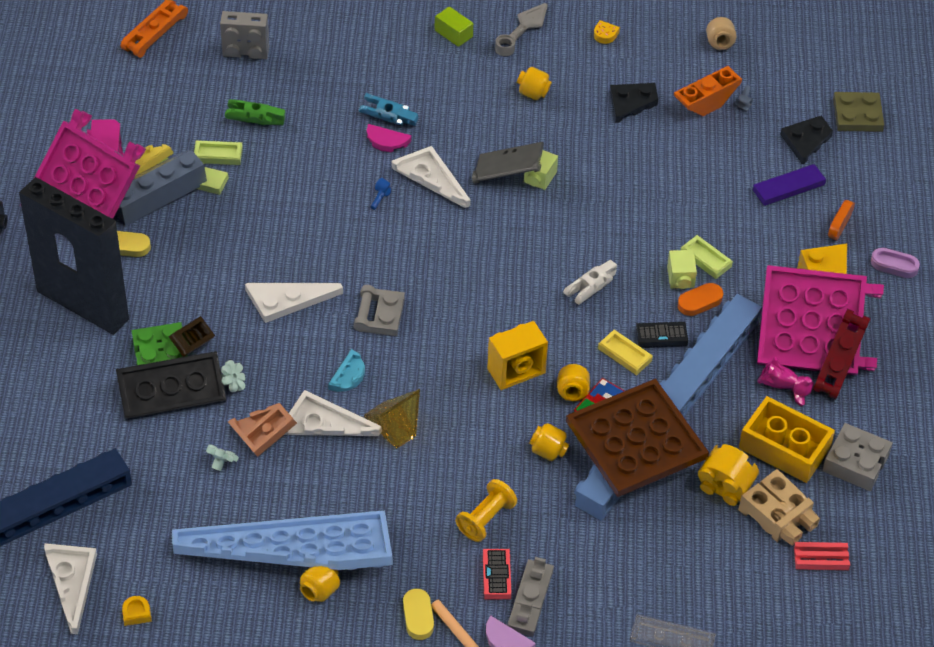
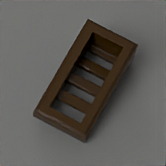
(192, 336)

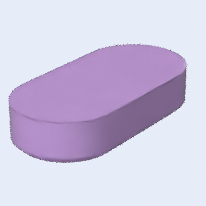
(895, 262)

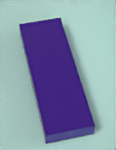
(789, 184)

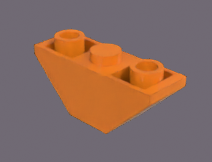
(709, 92)

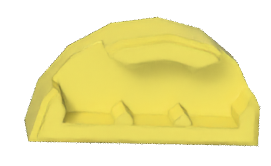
(153, 156)

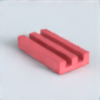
(821, 552)

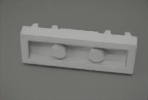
(531, 596)

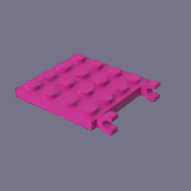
(89, 167)
(804, 314)

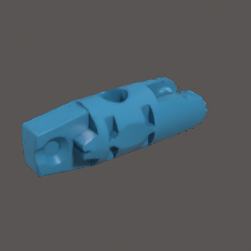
(398, 112)

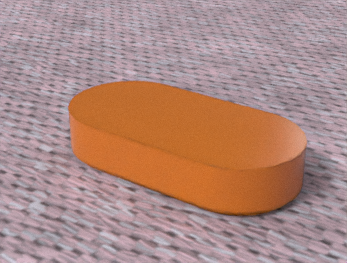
(841, 219)
(700, 299)

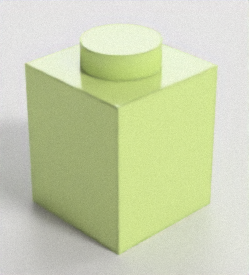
(545, 175)
(681, 269)

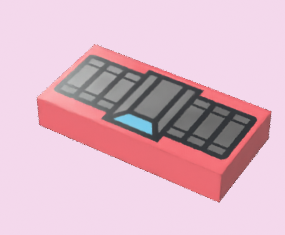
(496, 574)

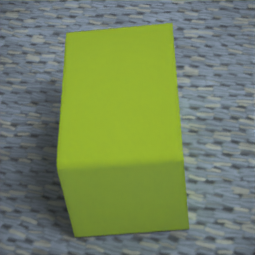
(453, 26)

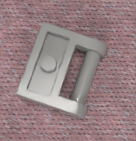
(387, 313)

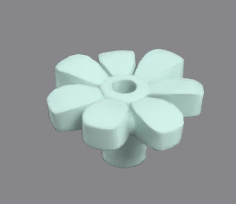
(232, 376)
(220, 456)

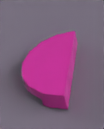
(387, 139)

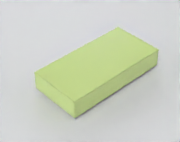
(219, 152)
(708, 257)

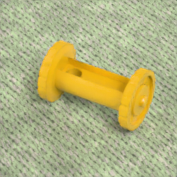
(473, 524)

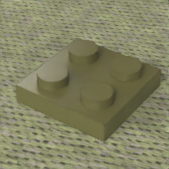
(858, 111)

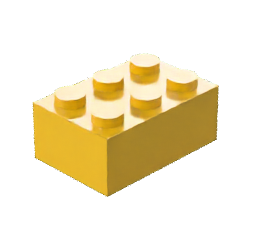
(786, 439)

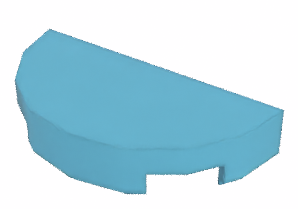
(349, 373)

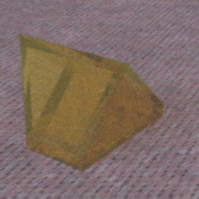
(397, 418)

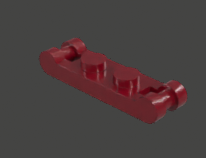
(841, 354)

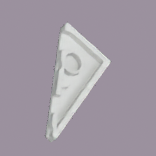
(430, 171)
(281, 299)
(322, 417)
(72, 575)

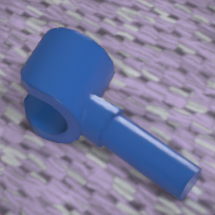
(384, 189)

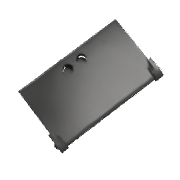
(508, 162)

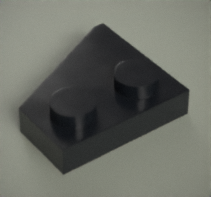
(632, 99)
(806, 137)

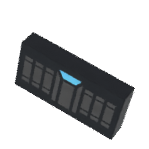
(661, 334)

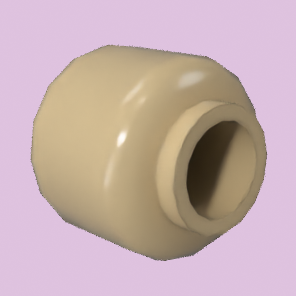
(721, 33)

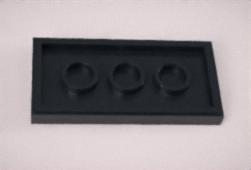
(170, 385)

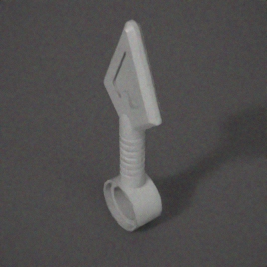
(528, 19)

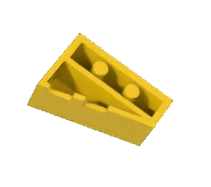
(824, 259)

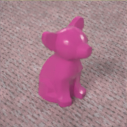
(784, 378)

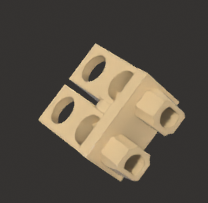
(779, 508)

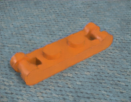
(153, 27)

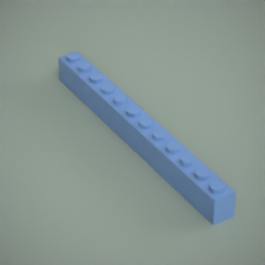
(685, 385)

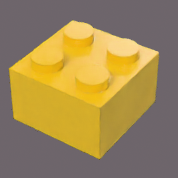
(517, 355)

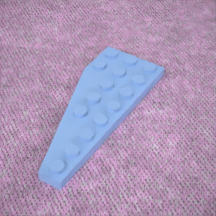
(324, 541)

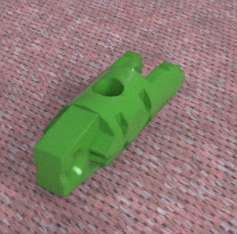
(254, 113)

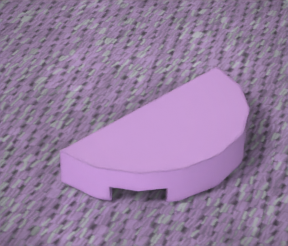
(503, 636)

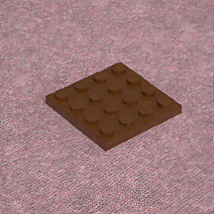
(636, 437)

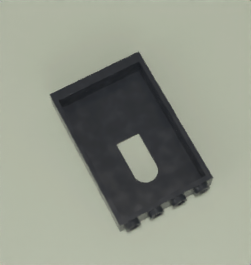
(98, 284)

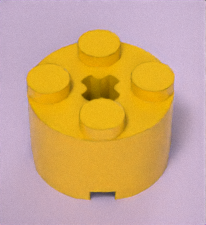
(727, 473)

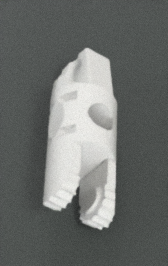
(591, 281)

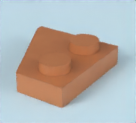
(263, 427)

